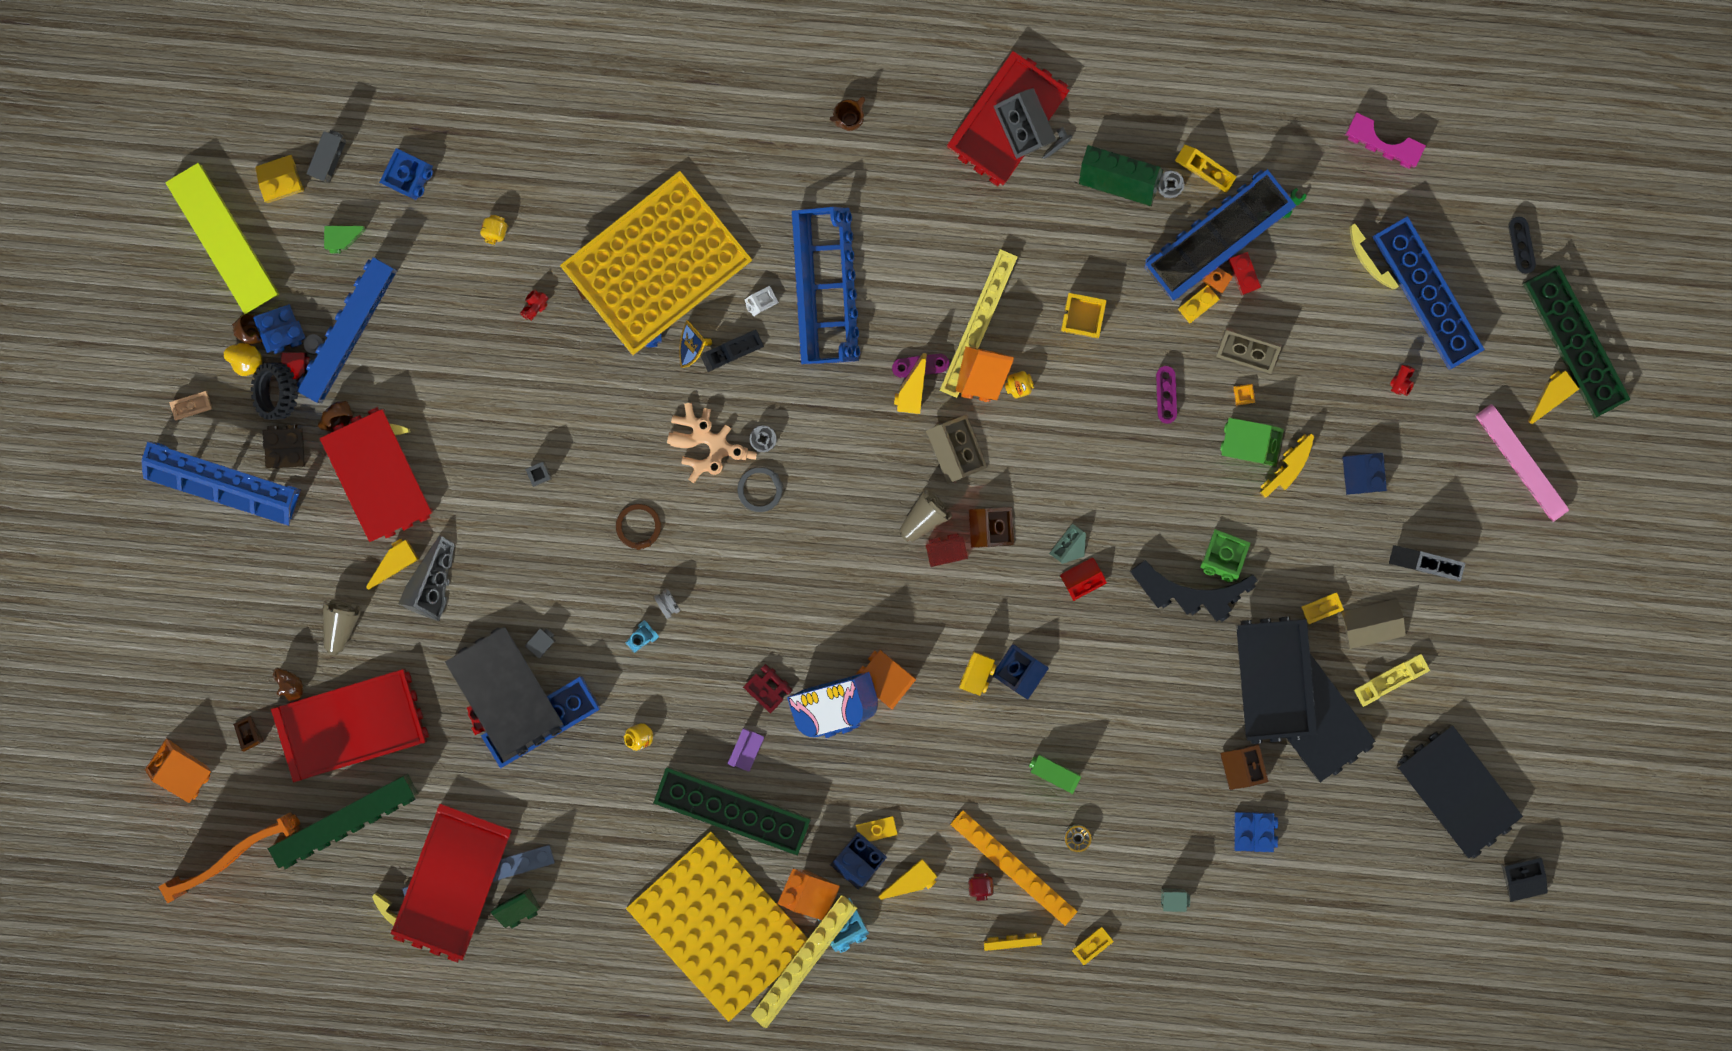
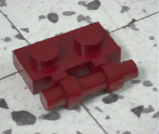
(763, 692)

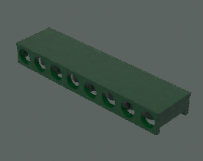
(1576, 341)

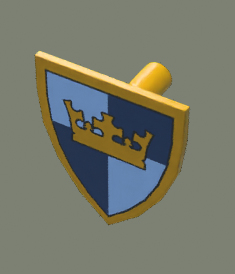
(691, 345)

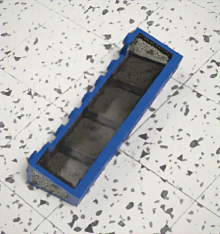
(1219, 235)

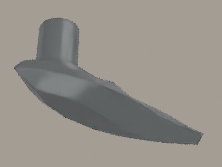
(1060, 143)

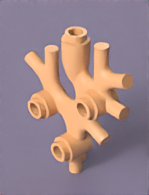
(717, 443)

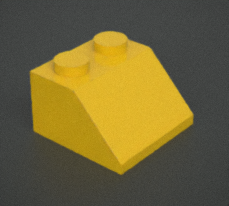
(278, 179)
(977, 673)

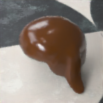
(849, 114)

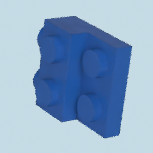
(406, 174)
(279, 329)
(1255, 831)

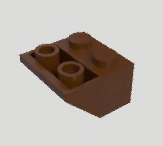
(1244, 767)

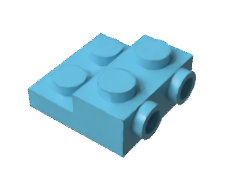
(852, 931)

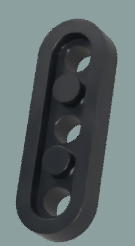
(1527, 252)

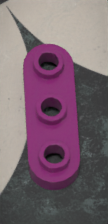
(930, 368)
(1166, 385)

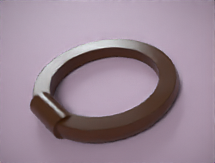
(642, 544)

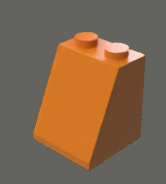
(983, 373)
(888, 678)
(177, 771)
(808, 894)

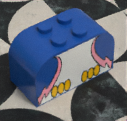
(834, 706)

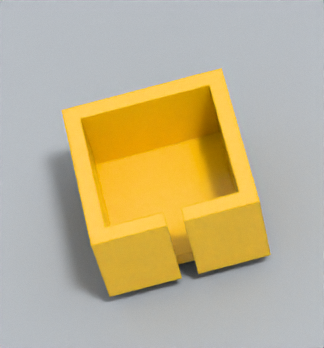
(1083, 315)

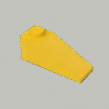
(1205, 168)
(911, 390)
(1555, 392)
(394, 561)
(912, 880)

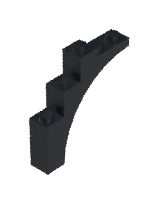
(1215, 600)

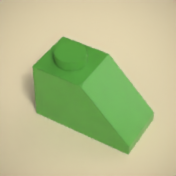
(341, 237)

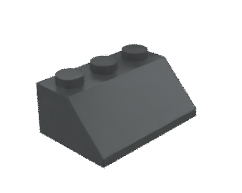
(1024, 123)

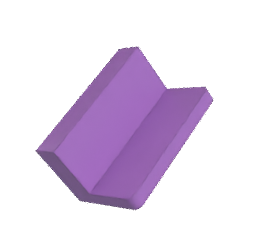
(746, 749)

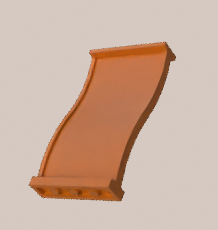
(175, 887)

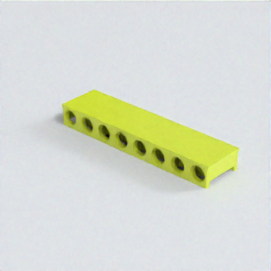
(222, 238)

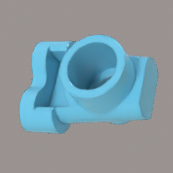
(644, 634)

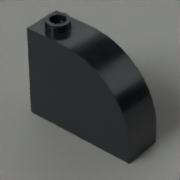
(1427, 563)

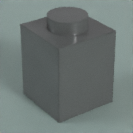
(538, 474)
(540, 642)

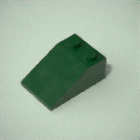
(516, 908)

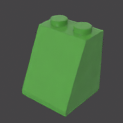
(1252, 441)

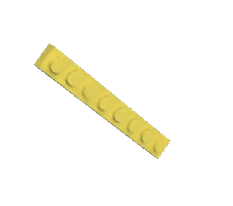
(981, 317)
(804, 961)

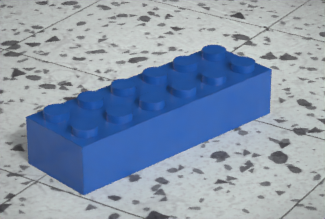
(571, 704)

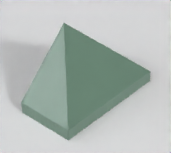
(1070, 546)

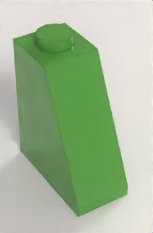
(1054, 773)

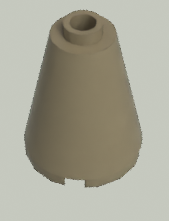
(924, 517)
(338, 624)

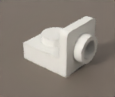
(761, 301)

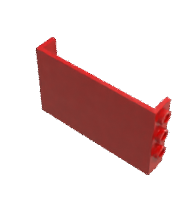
(981, 135)
(375, 475)

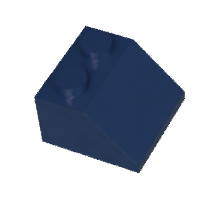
(1364, 473)
(1020, 671)

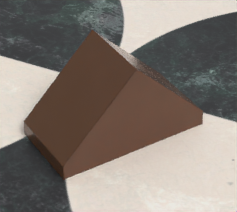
(247, 733)

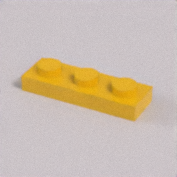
(1012, 941)

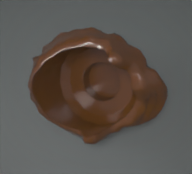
(246, 329)
(334, 415)
(289, 684)

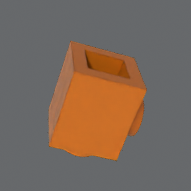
(1218, 280)

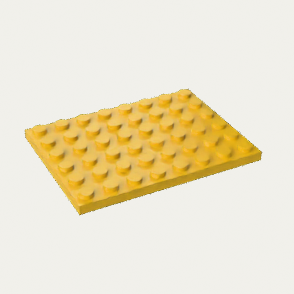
(656, 263)
(719, 926)

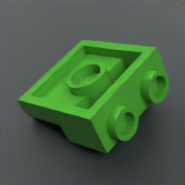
(1225, 556)

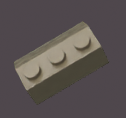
(956, 449)

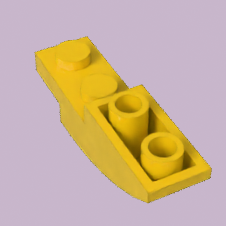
(1295, 461)

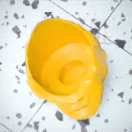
(243, 358)

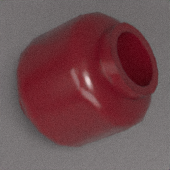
(981, 886)

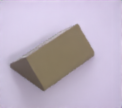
(1248, 350)
(1373, 623)

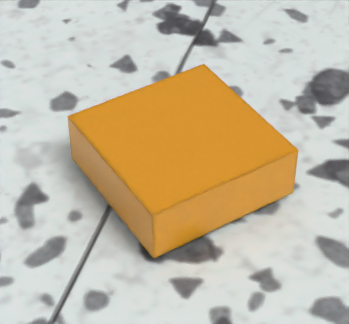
(1244, 394)

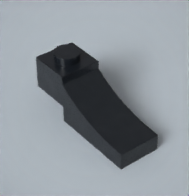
(731, 350)

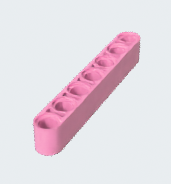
(1522, 462)

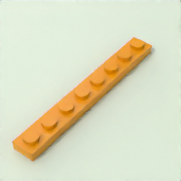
(1013, 867)

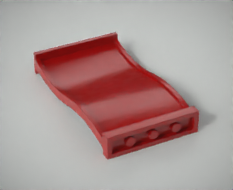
(350, 725)
(450, 883)

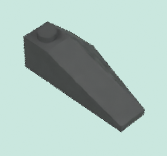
(427, 586)

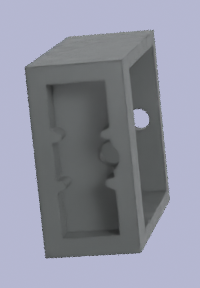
(326, 156)

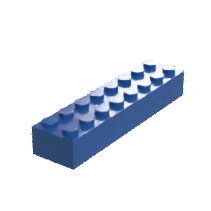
(1428, 293)
(346, 331)

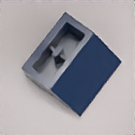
(858, 861)

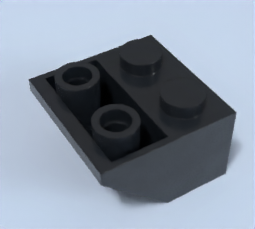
(1525, 878)

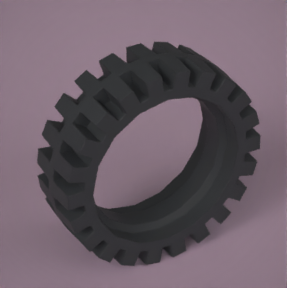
(261, 391)

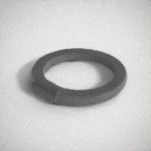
(776, 480)

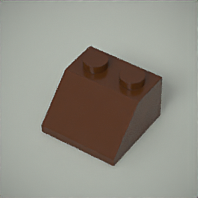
(991, 527)

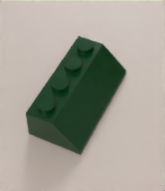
(1120, 175)

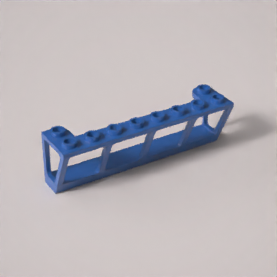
(806, 287)
(219, 483)

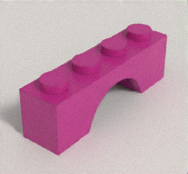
(1362, 130)

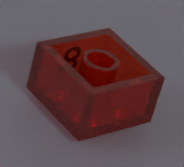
(946, 550)

